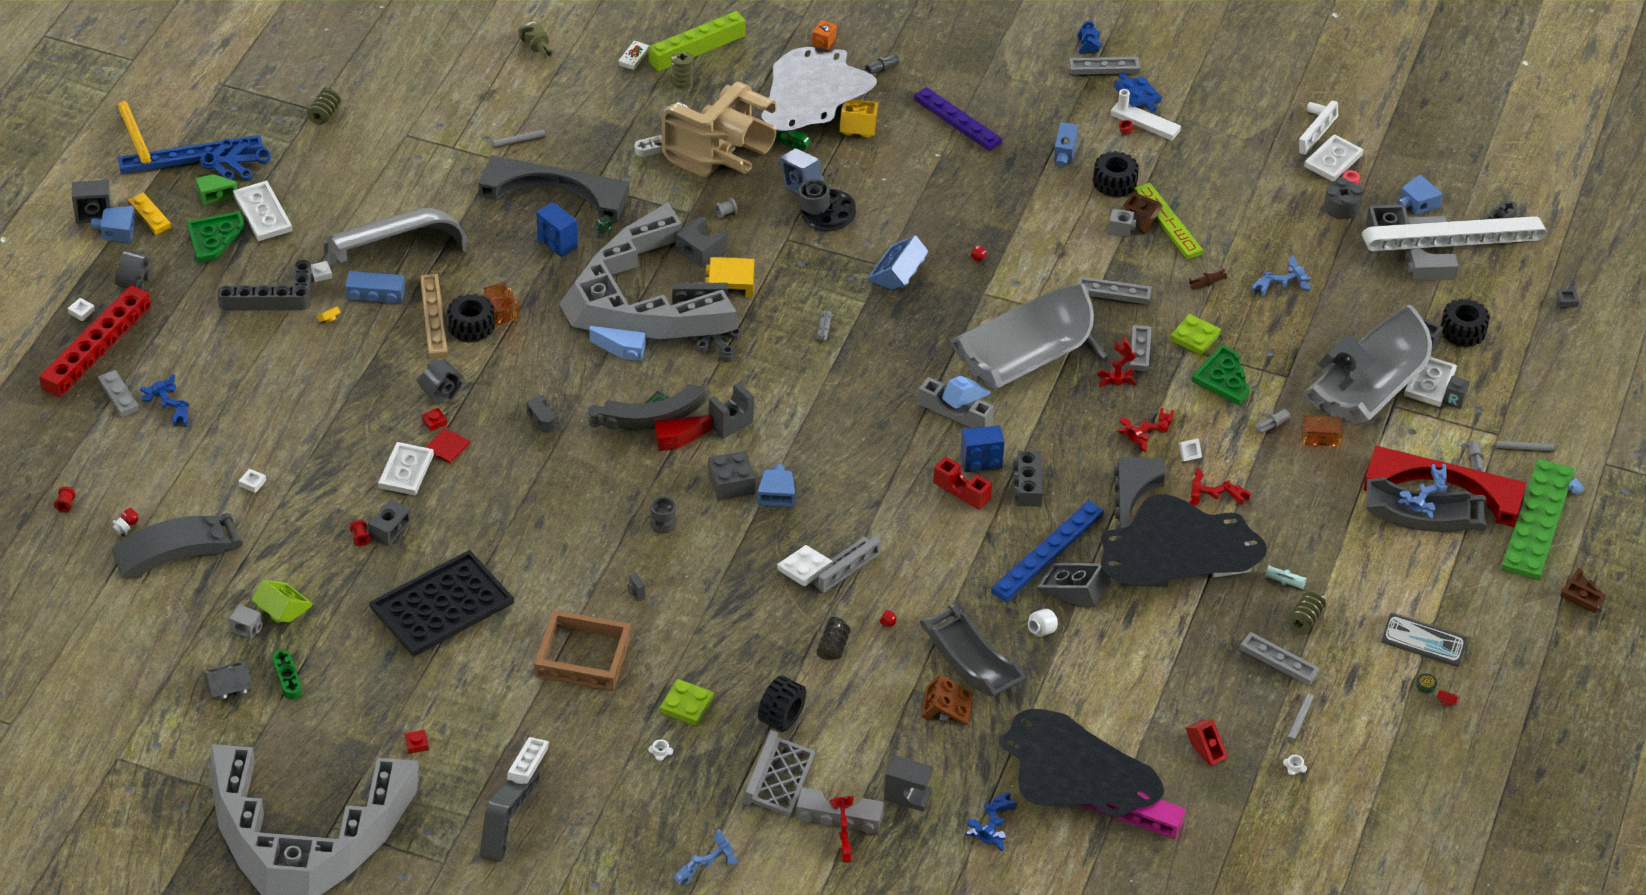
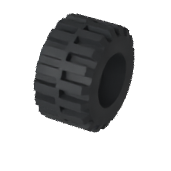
(1115, 174)
(471, 317)
(1465, 322)
(782, 703)

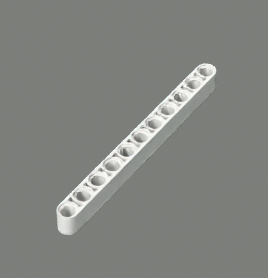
(1454, 233)

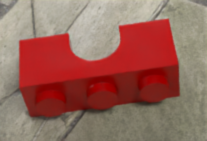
(949, 477)

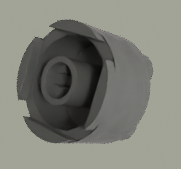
(1343, 199)
(133, 270)
(440, 381)

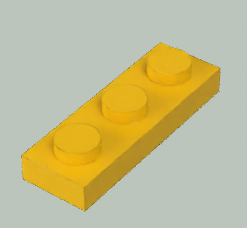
(149, 213)

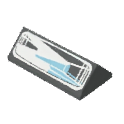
(1425, 639)

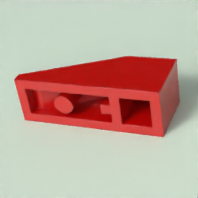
(679, 432)

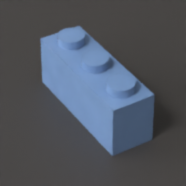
(375, 287)

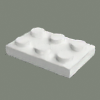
(1333, 158)
(1431, 382)
(406, 468)

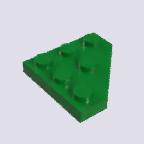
(214, 234)
(1223, 375)

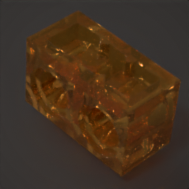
(504, 305)

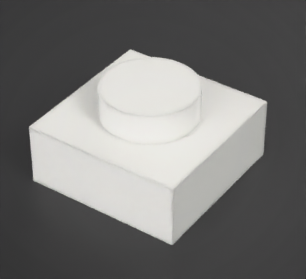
(321, 271)
(81, 309)
(1190, 449)
(252, 480)

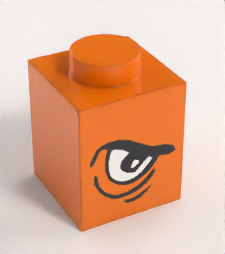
(824, 34)

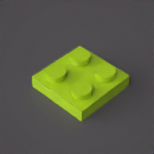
(1195, 334)
(686, 702)

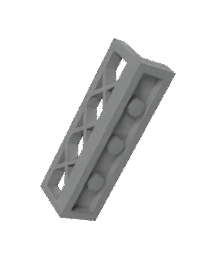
(848, 562)

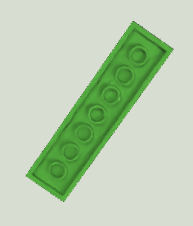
(1538, 519)

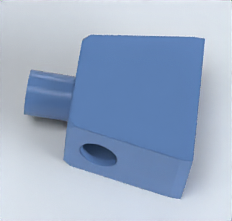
(1065, 151)
(1420, 196)
(116, 224)
(777, 487)

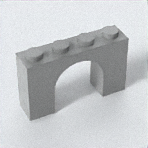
(1430, 266)

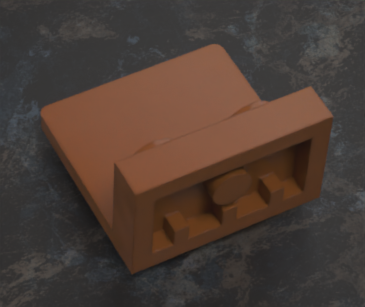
(947, 697)

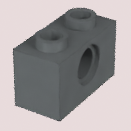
(389, 522)

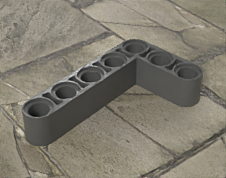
(270, 296)
(498, 815)

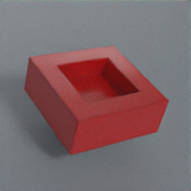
(434, 419)
(1448, 698)
(416, 741)

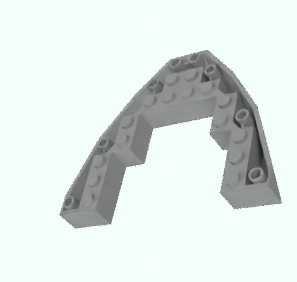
(600, 303)
(303, 863)

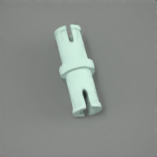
(1274, 573)

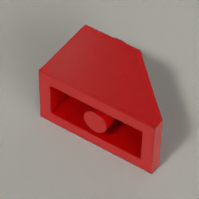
(1207, 741)

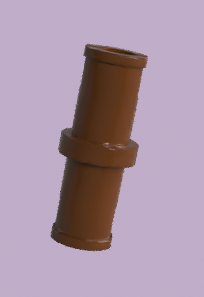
(1207, 278)

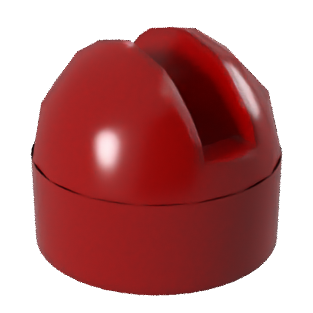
(1126, 123)
(978, 253)
(130, 516)
(888, 618)

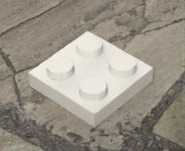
(804, 565)

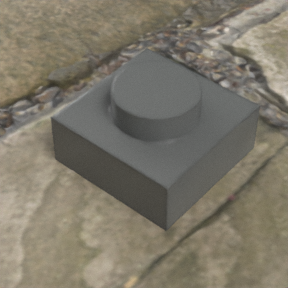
(1567, 297)
(636, 587)

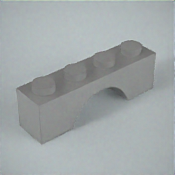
(972, 415)
(814, 808)

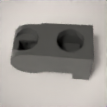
(540, 415)

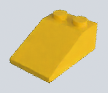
(858, 118)

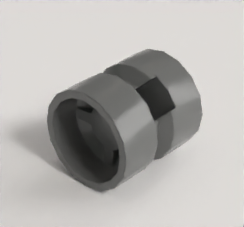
(662, 514)

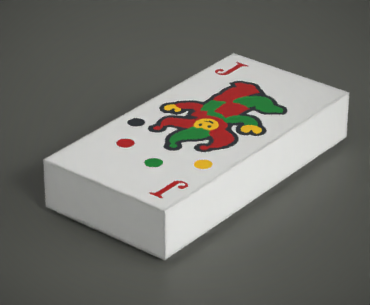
(634, 55)

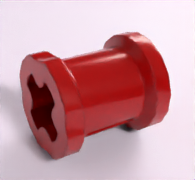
(66, 495)
(361, 536)

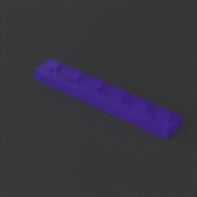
(958, 119)

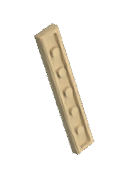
(433, 316)

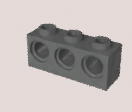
(1028, 478)

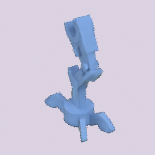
(1296, 272)
(1417, 502)
(687, 871)

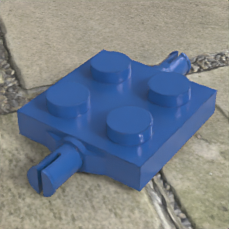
(1140, 91)

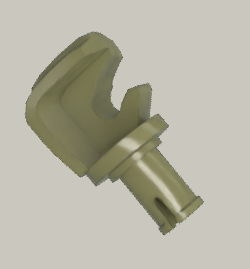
(537, 38)

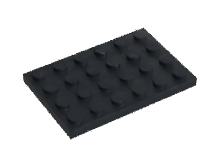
(441, 603)

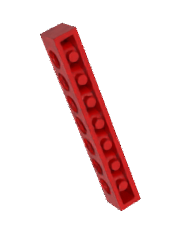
(95, 341)

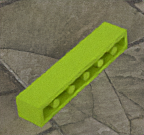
(698, 40)

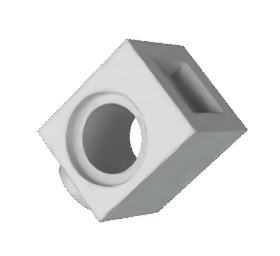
(1121, 223)
(245, 622)

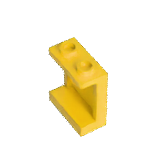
(734, 271)

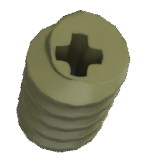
(682, 70)
(324, 105)
(1306, 612)

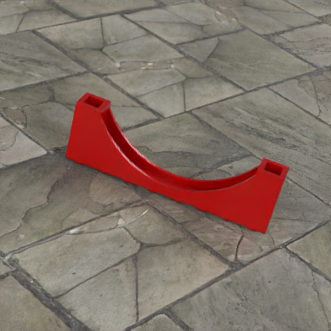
(1501, 493)

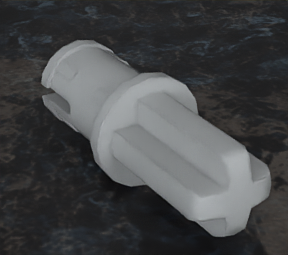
(1273, 421)
(1475, 455)

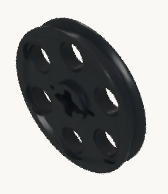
(833, 213)

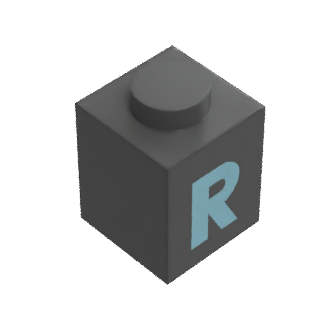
(1456, 392)

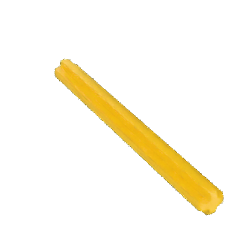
(134, 132)

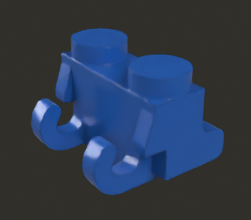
(1089, 38)

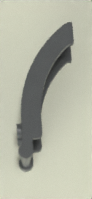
(642, 416)
(1450, 513)
(174, 540)
(971, 653)

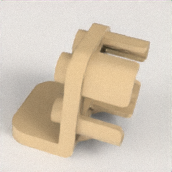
(708, 138)

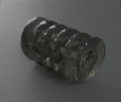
(833, 639)

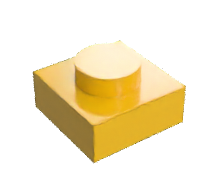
(328, 315)

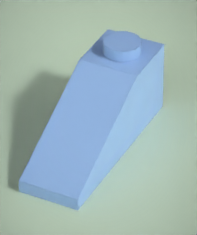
(622, 343)
(963, 391)

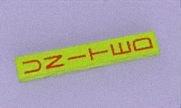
(1171, 224)

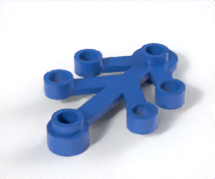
(233, 158)

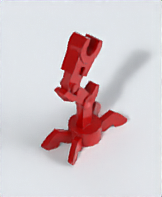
(1117, 376)
(1135, 433)
(1235, 492)
(843, 802)

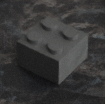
(90, 199)
(731, 475)

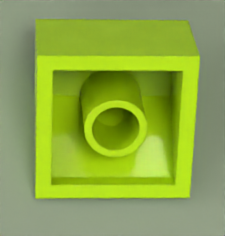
(280, 601)

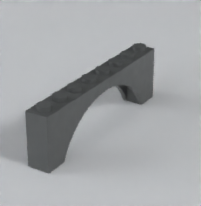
(507, 175)
(1133, 481)

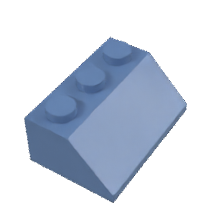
(899, 263)

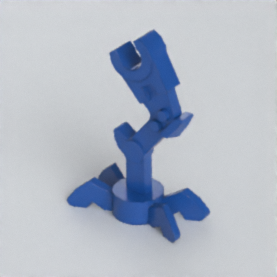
(159, 389)
(986, 832)

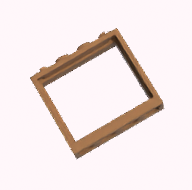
(579, 674)

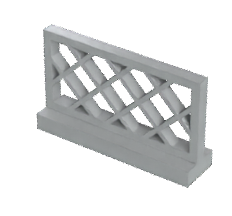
(761, 772)

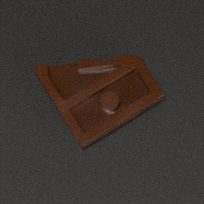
(1144, 210)
(1583, 592)

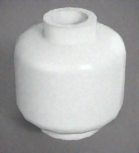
(1042, 622)

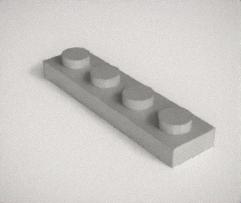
(1104, 65)
(1117, 290)
(1279, 658)

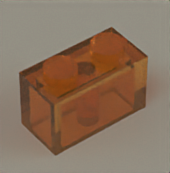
(1321, 430)

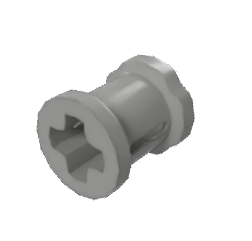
(725, 208)

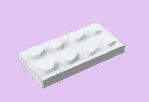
(262, 210)

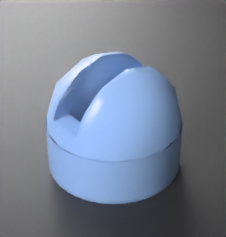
(1576, 486)

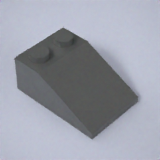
(1076, 583)

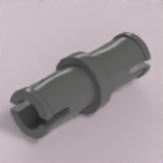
(882, 64)

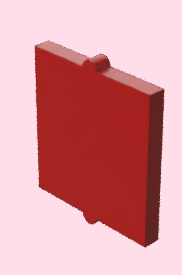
(448, 445)

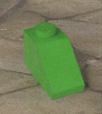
(215, 188)

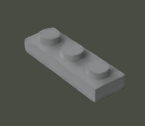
(1141, 345)
(118, 393)

